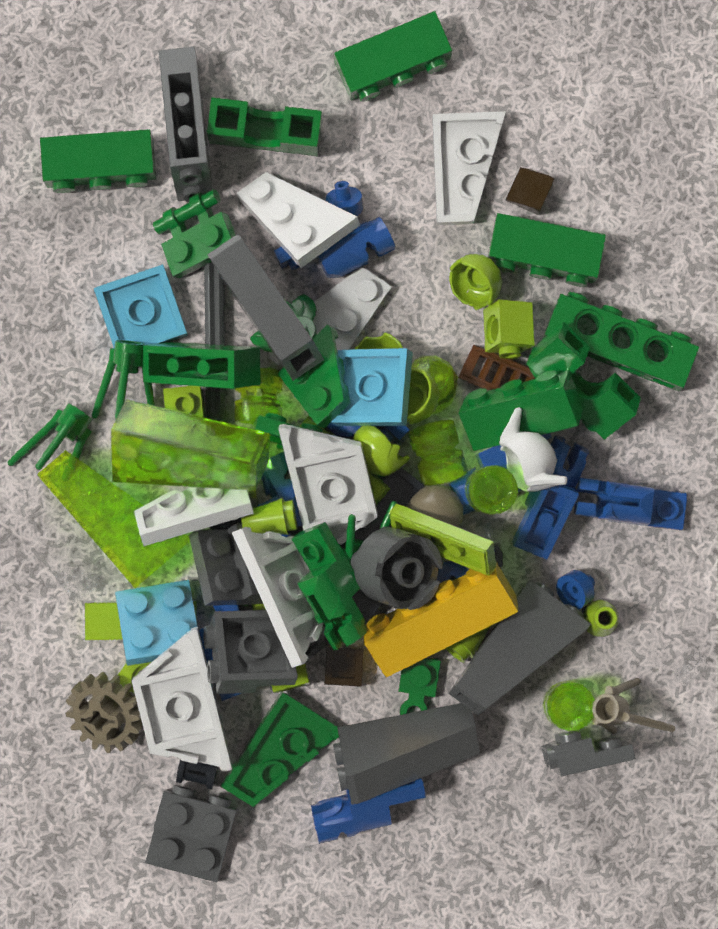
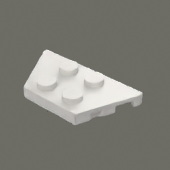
(328, 479)
(275, 571)
(181, 705)

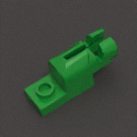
(330, 586)

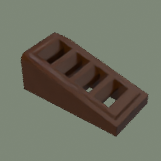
(475, 353)

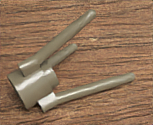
(612, 710)

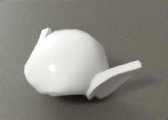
(529, 457)

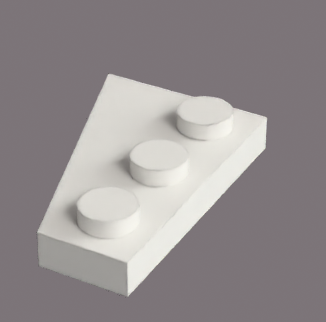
(462, 162)
(296, 218)

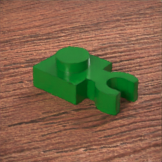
(419, 681)

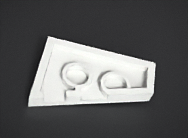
(350, 306)
(189, 511)

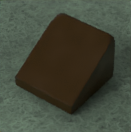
(530, 190)

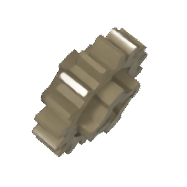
(105, 712)

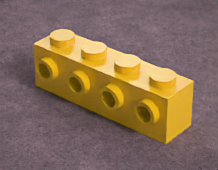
(450, 616)

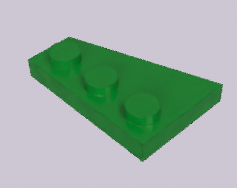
(278, 747)

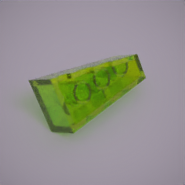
(185, 450)
(108, 517)

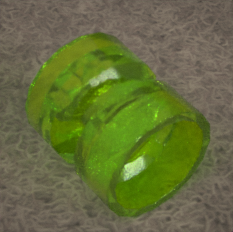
(250, 405)
(440, 458)
(491, 489)
(568, 705)

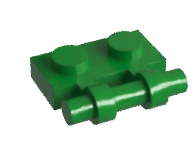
(190, 247)

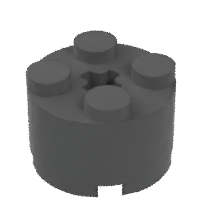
(397, 568)

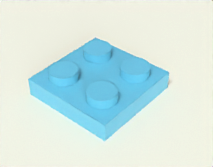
(141, 308)
(376, 387)
(154, 619)

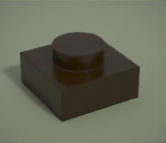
(344, 667)

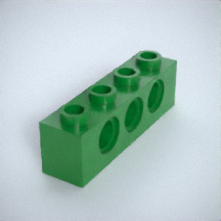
(677, 347)

